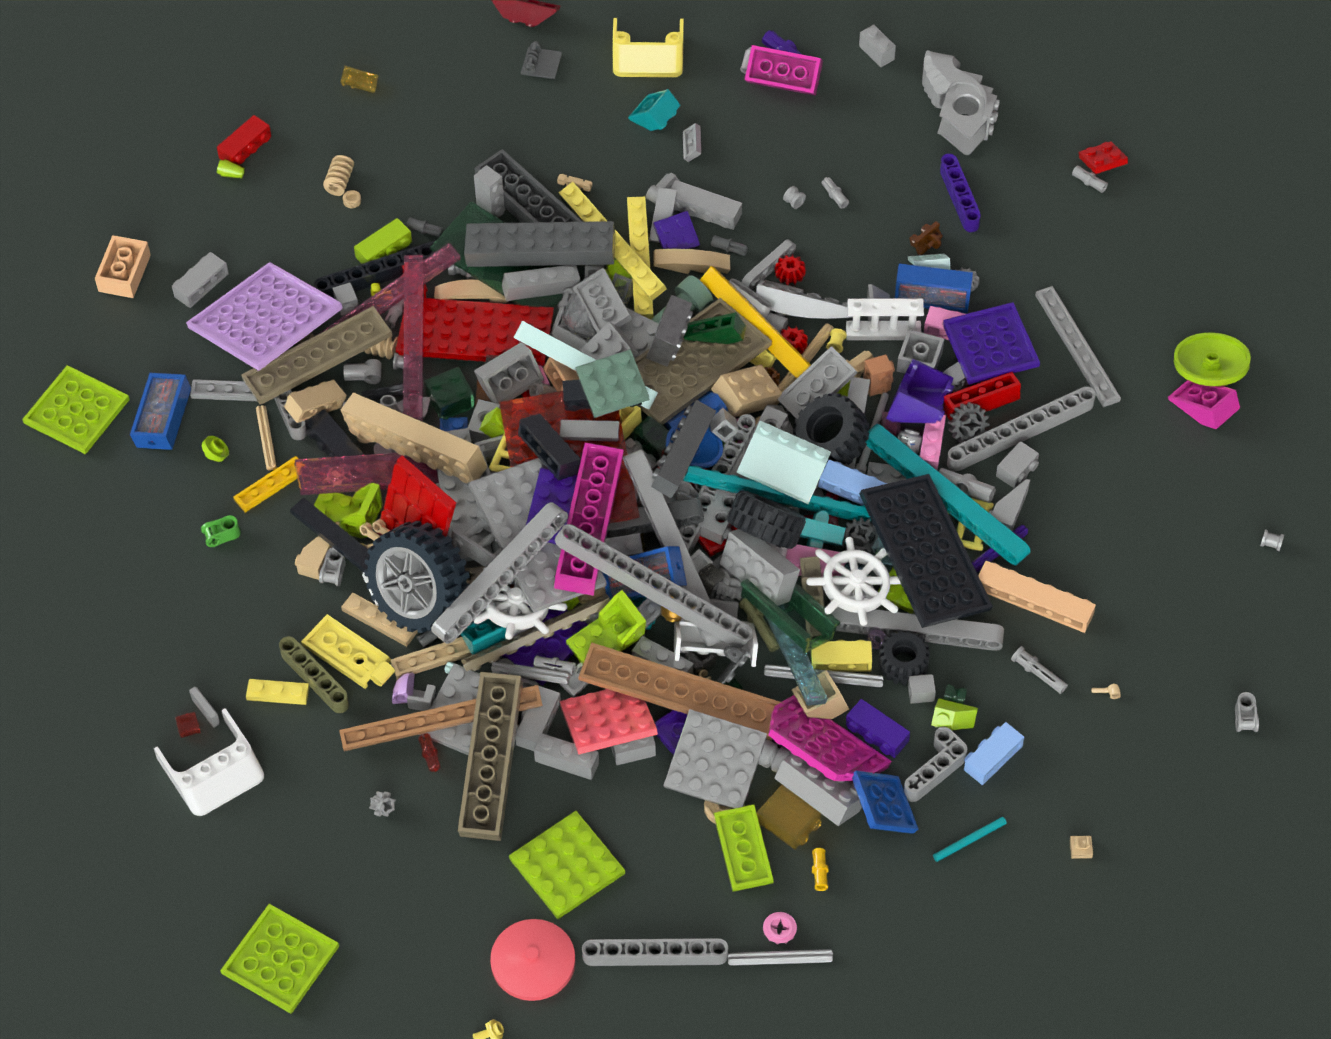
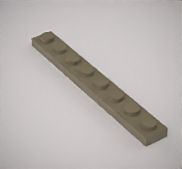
(530, 636)

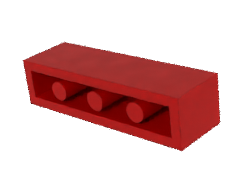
(986, 394)

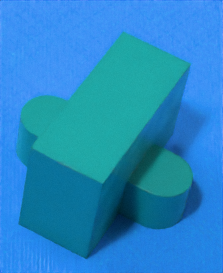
(820, 532)

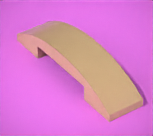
(467, 290)

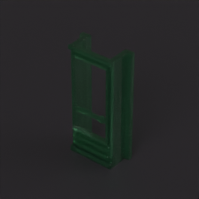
(801, 603)

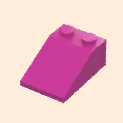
(1206, 404)

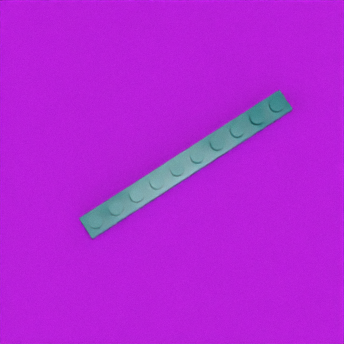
(735, 484)

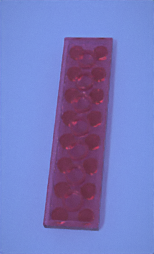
(351, 472)

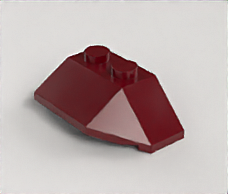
(525, 11)

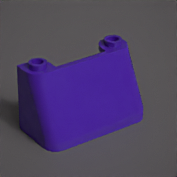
(920, 395)

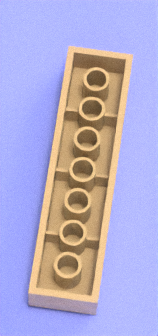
(414, 438)

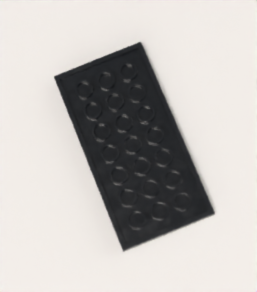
(925, 550)

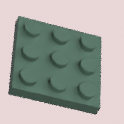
(612, 383)

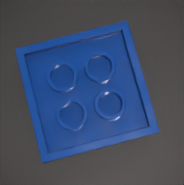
(884, 802)

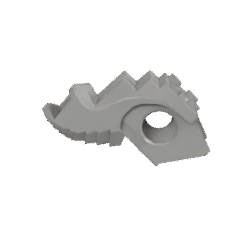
(958, 94)

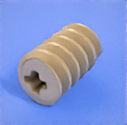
(338, 175)
(384, 348)

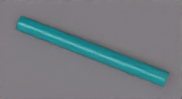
(969, 839)

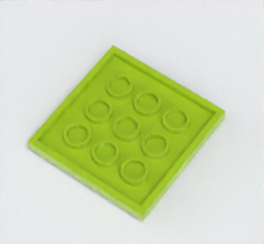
(76, 409)
(567, 864)
(280, 958)

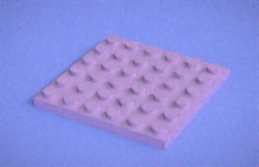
(264, 316)

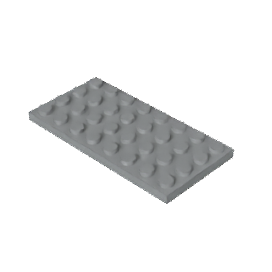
(506, 505)

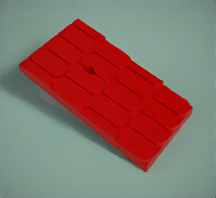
(416, 498)

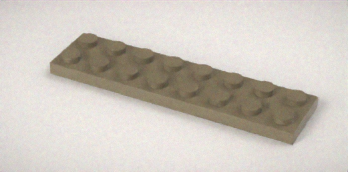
(317, 355)

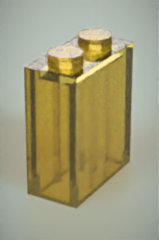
(789, 817)

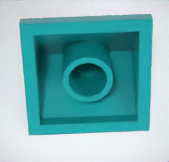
(483, 635)

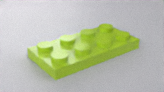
(743, 848)

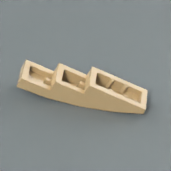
(689, 259)

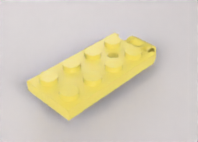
(344, 648)

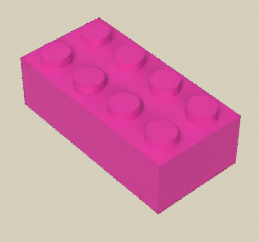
(783, 70)

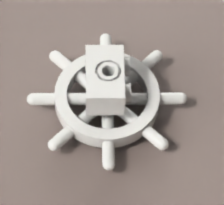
(855, 588)
(512, 612)

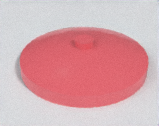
(532, 959)

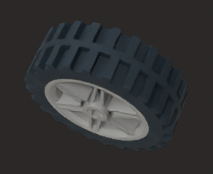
(405, 567)

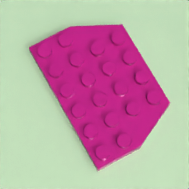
(823, 743)

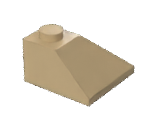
(835, 703)

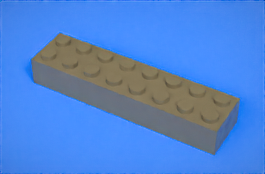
(490, 756)

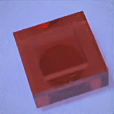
(187, 724)

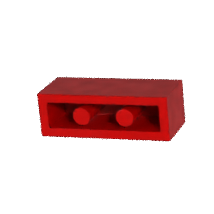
(244, 141)

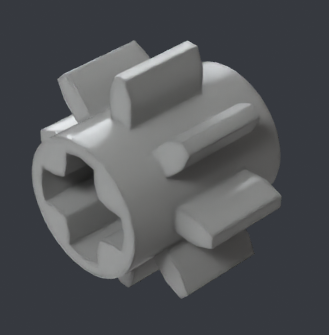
(382, 804)

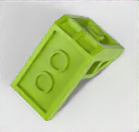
(353, 510)
(616, 628)

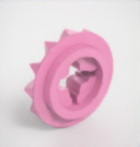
(773, 921)

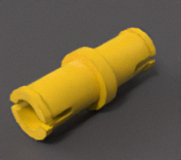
(820, 869)

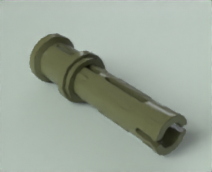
(756, 617)

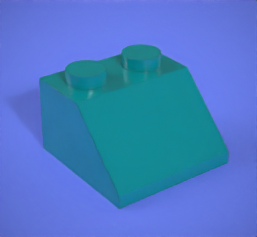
(655, 110)

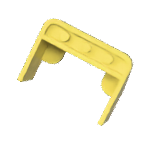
(648, 58)

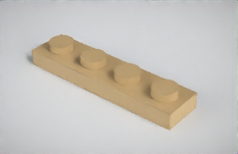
(370, 615)
(430, 657)

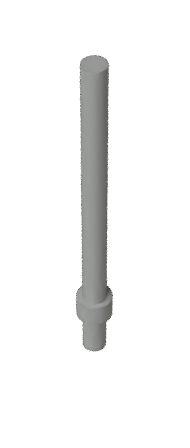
(861, 466)

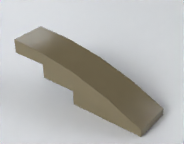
(812, 569)

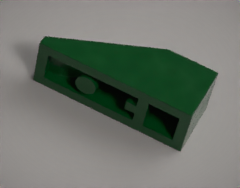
(719, 329)

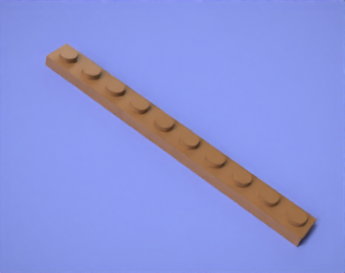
(424, 721)

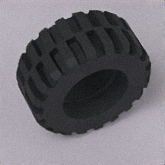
(827, 410)
(766, 519)

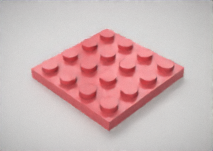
(606, 720)

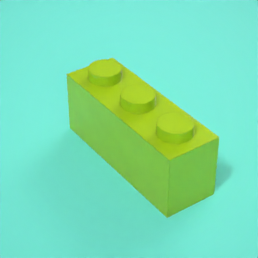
(383, 242)

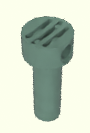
(693, 291)

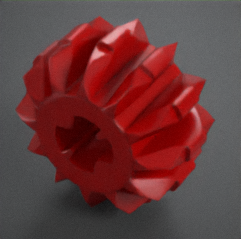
(790, 270)
(796, 338)

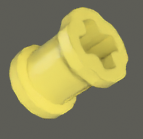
(836, 341)

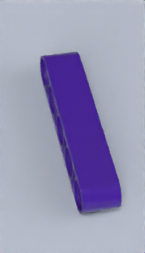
(960, 192)

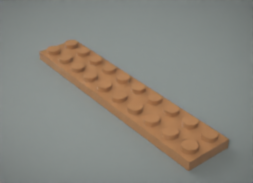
(675, 688)

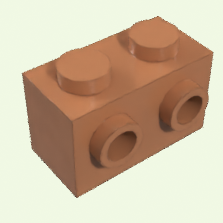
(880, 373)

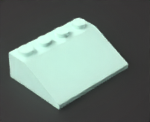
(783, 462)

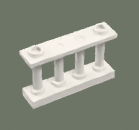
(883, 329)

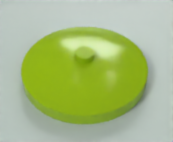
(1212, 359)

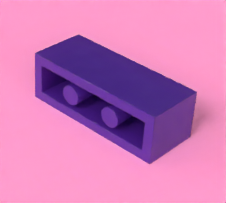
(877, 728)

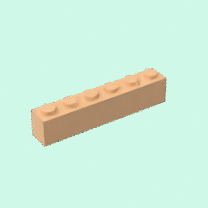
(1036, 596)

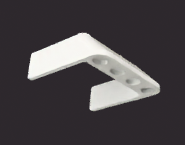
(689, 639)
(219, 776)

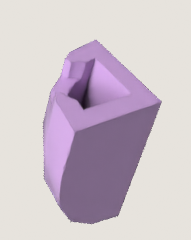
(403, 688)

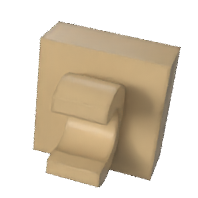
(1081, 847)

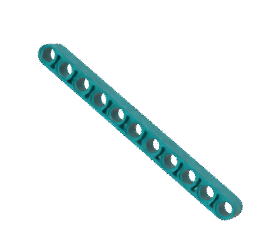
(955, 500)

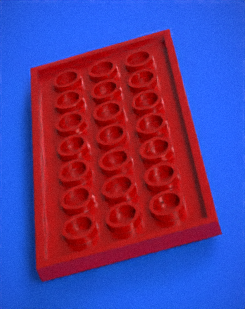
(475, 328)

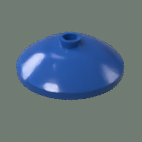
(708, 452)

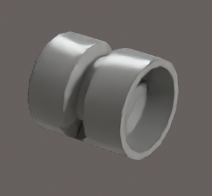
(772, 755)

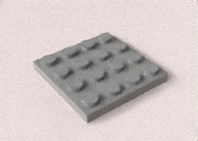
(457, 688)
(715, 760)

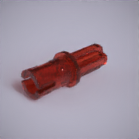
(429, 752)

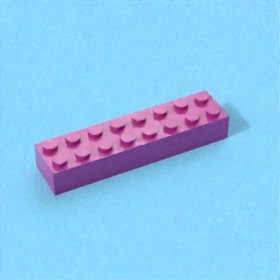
(590, 512)

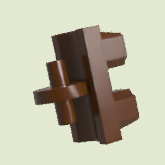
(929, 237)

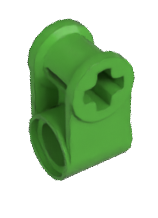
(220, 530)

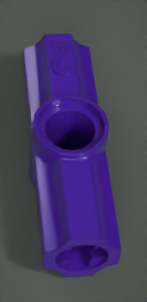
(775, 42)

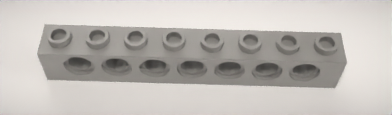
(711, 528)

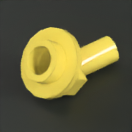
(494, 1031)

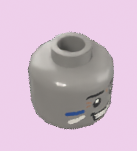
(911, 439)

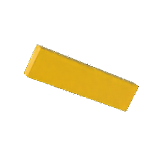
(267, 486)

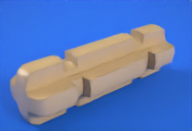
(563, 179)

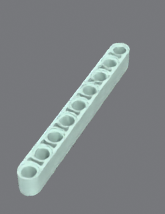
(561, 351)

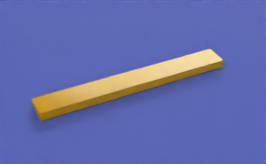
(780, 346)

